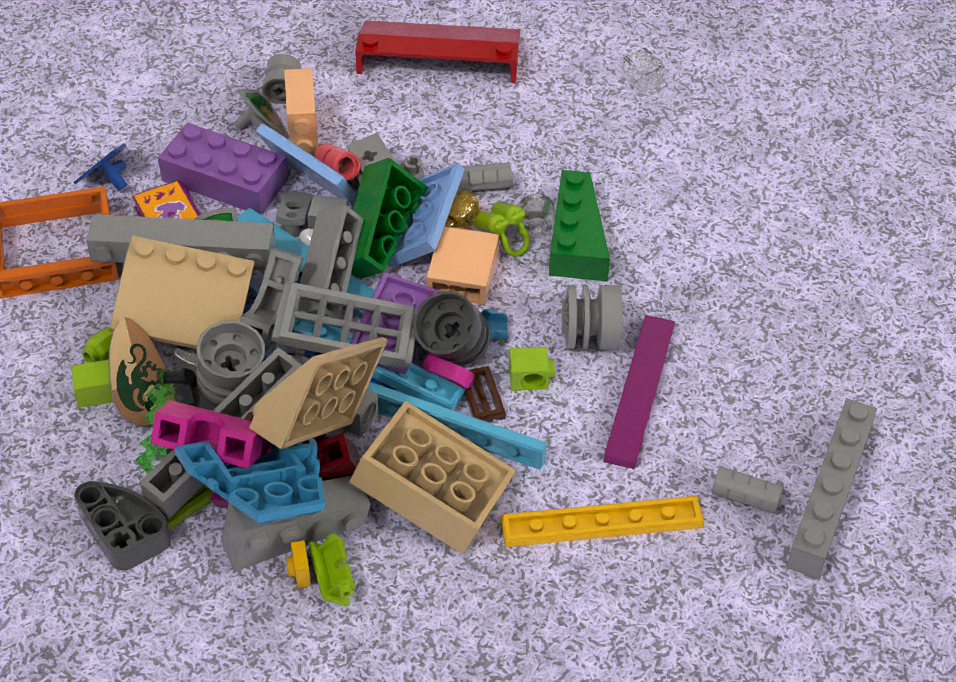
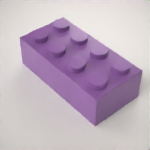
(224, 168)

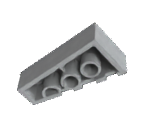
(253, 543)

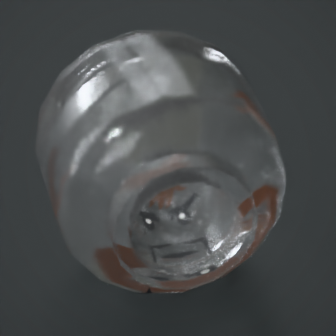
(539, 214)

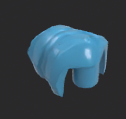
(497, 324)

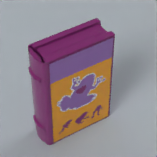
(166, 201)

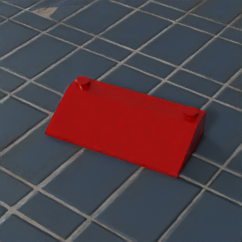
(438, 42)

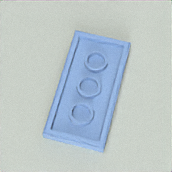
(308, 164)
(430, 217)

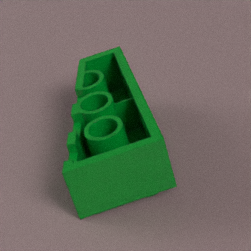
(385, 202)
(578, 233)

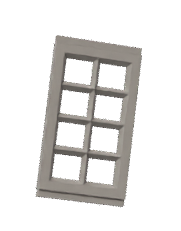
(288, 313)

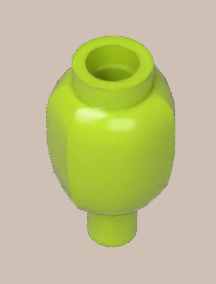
(97, 346)

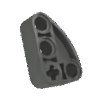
(131, 523)

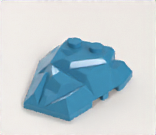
(268, 491)

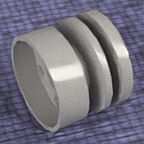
(593, 317)
(226, 358)

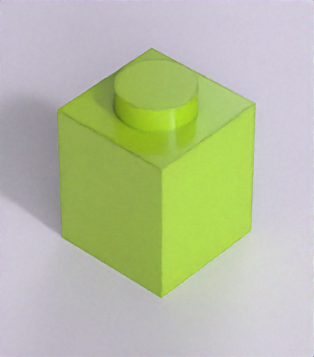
(91, 383)

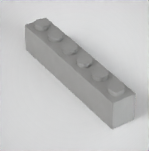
(111, 235)
(168, 483)
(831, 489)

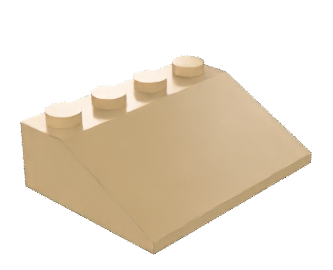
(180, 290)
(318, 395)
(432, 476)

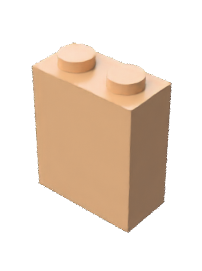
(301, 108)
(464, 263)

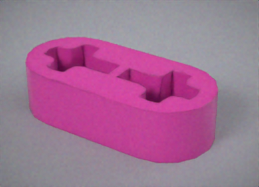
(448, 371)

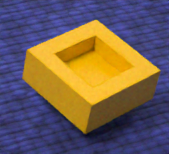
(298, 564)

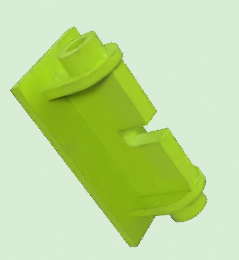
(333, 579)

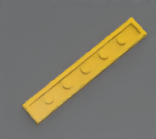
(601, 521)

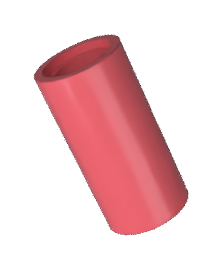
(339, 160)

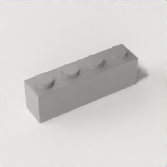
(331, 255)

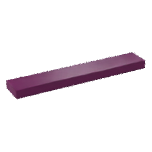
(639, 392)

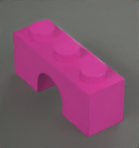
(185, 424)

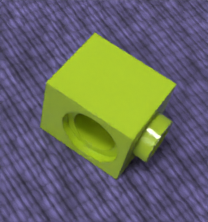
(530, 368)

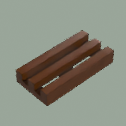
(486, 415)

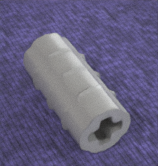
(487, 177)
(747, 489)

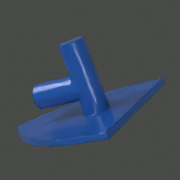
(110, 170)

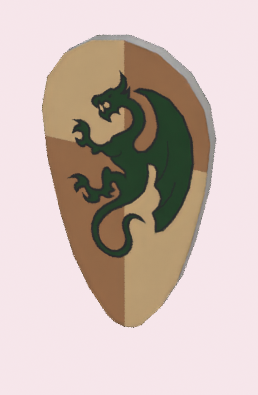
(133, 371)

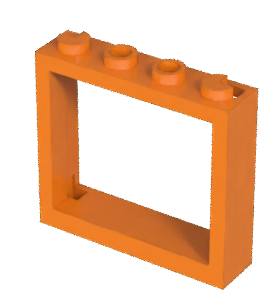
(60, 273)

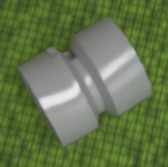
(274, 81)

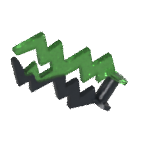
(156, 395)

